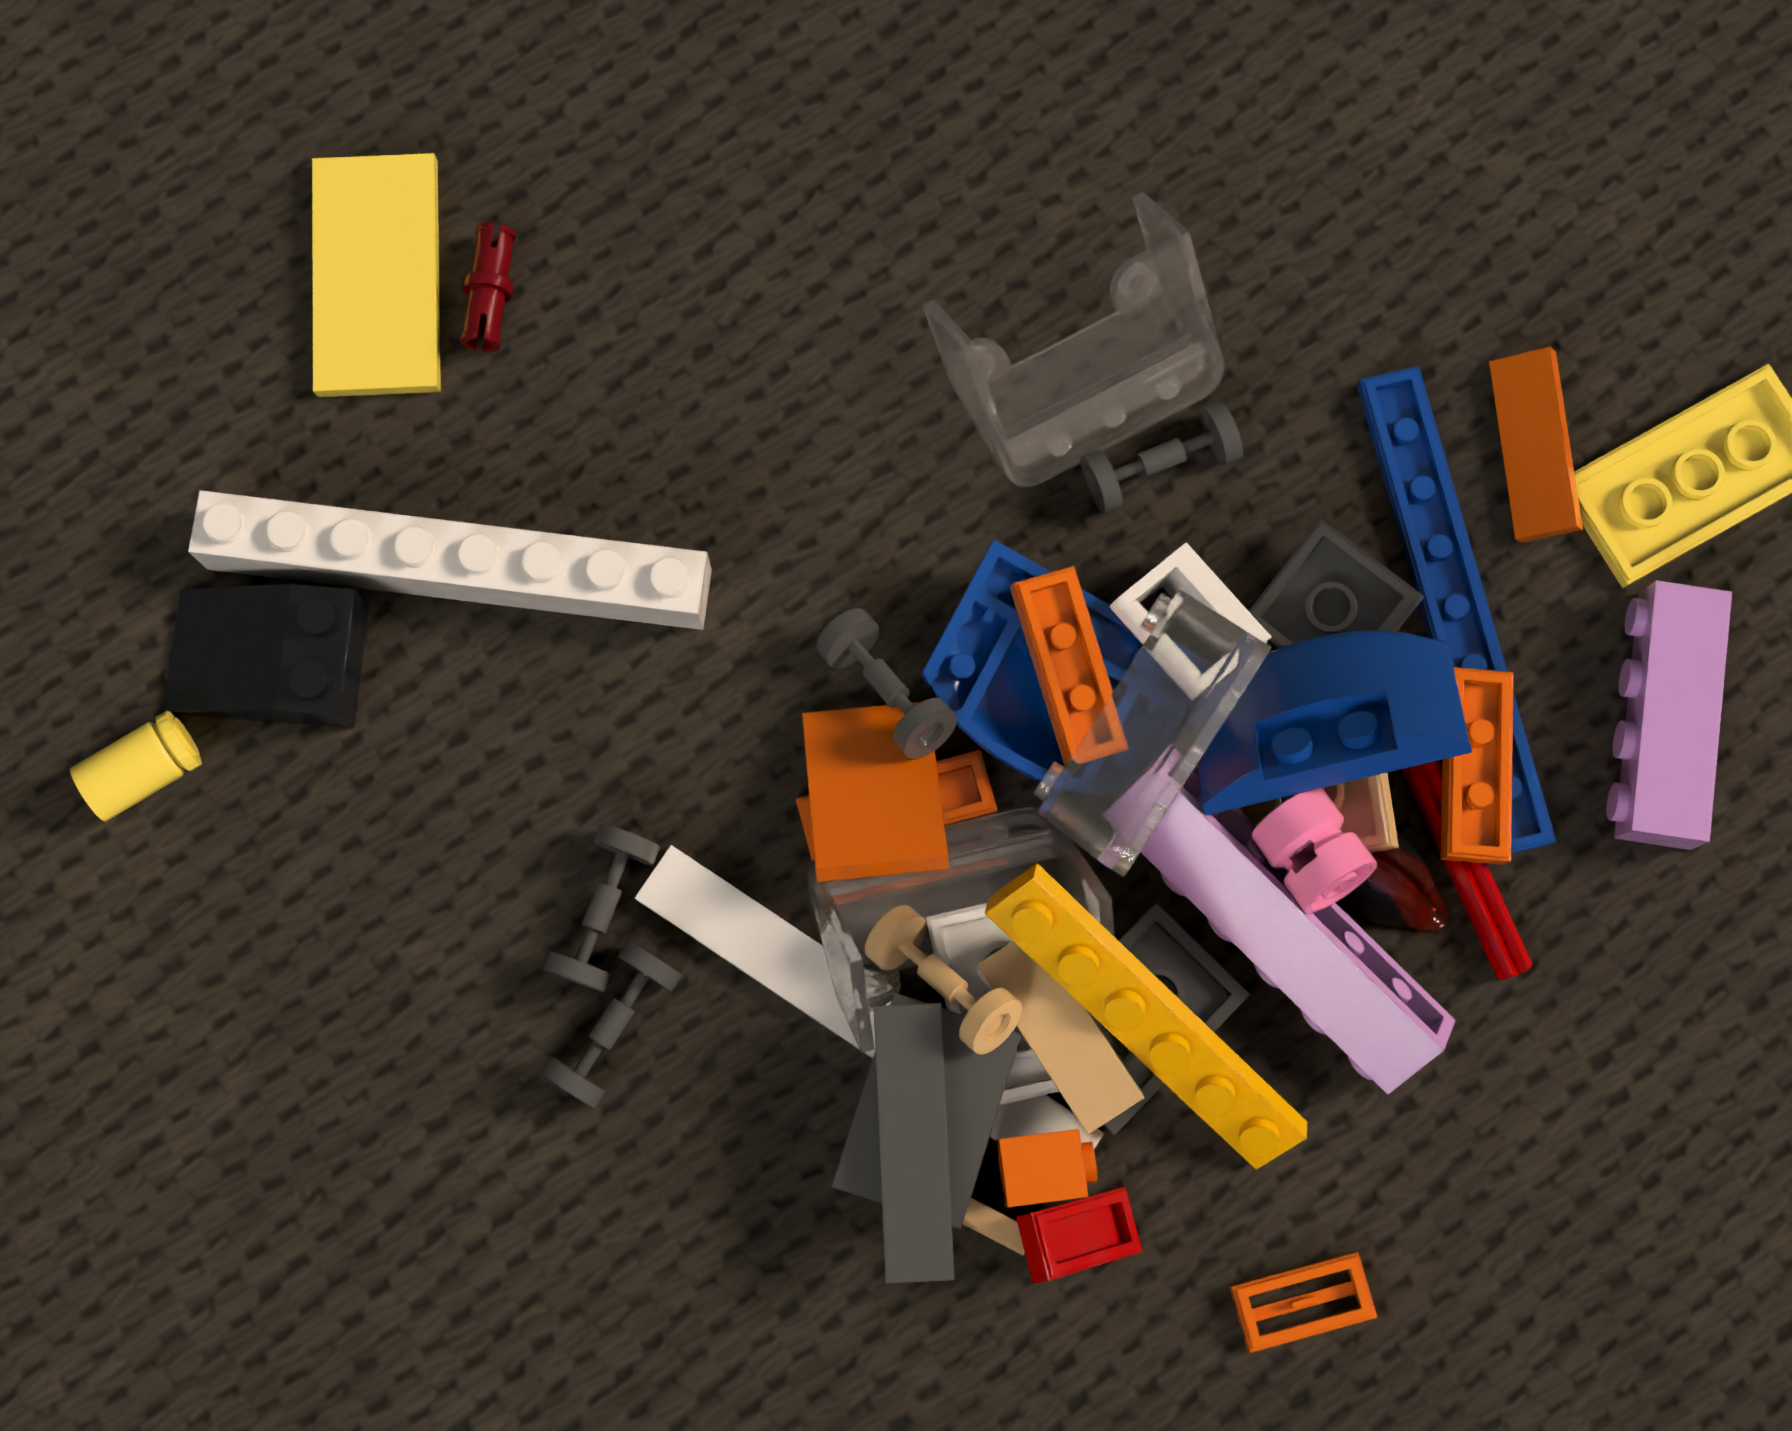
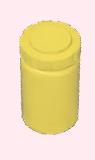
(136, 766)

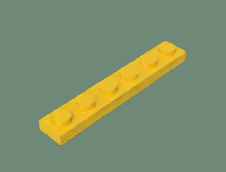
(1145, 1016)

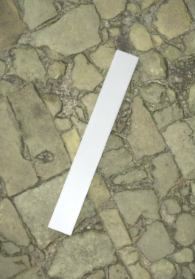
(795, 968)

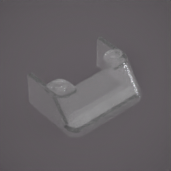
(1102, 380)
(1151, 730)
(982, 860)

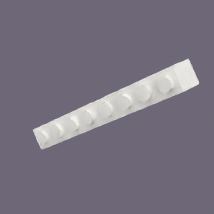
(451, 559)

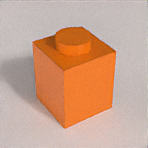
(1045, 1167)

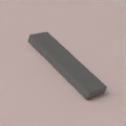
(913, 1143)

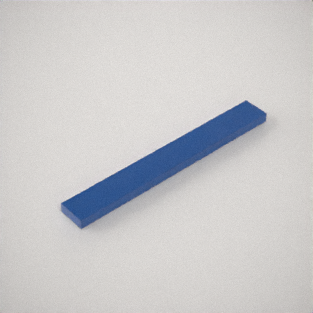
(1444, 562)

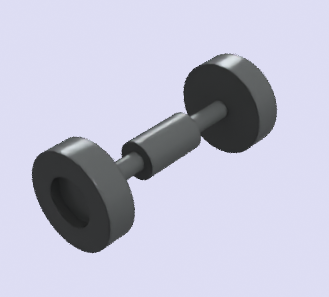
(1219, 433)
(923, 726)
(602, 906)
(611, 1024)

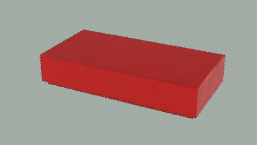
(1078, 1235)

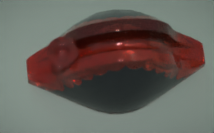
(1398, 893)

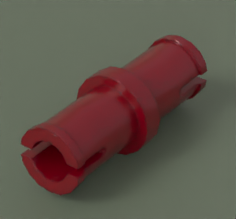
(488, 287)

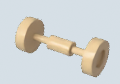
(989, 1019)

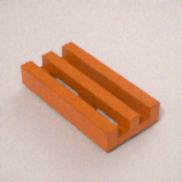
(1249, 1316)

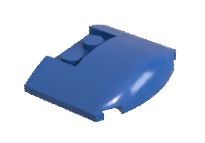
(988, 671)
(1334, 716)

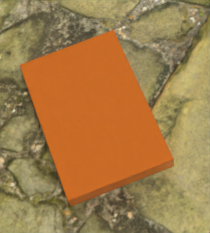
(868, 800)

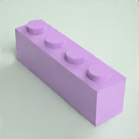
(1671, 715)

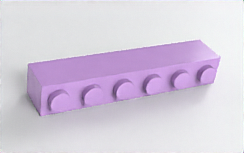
(1316, 959)

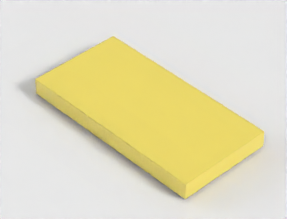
(375, 275)
(1689, 477)

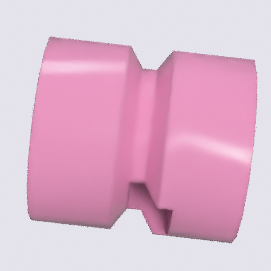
(1309, 827)

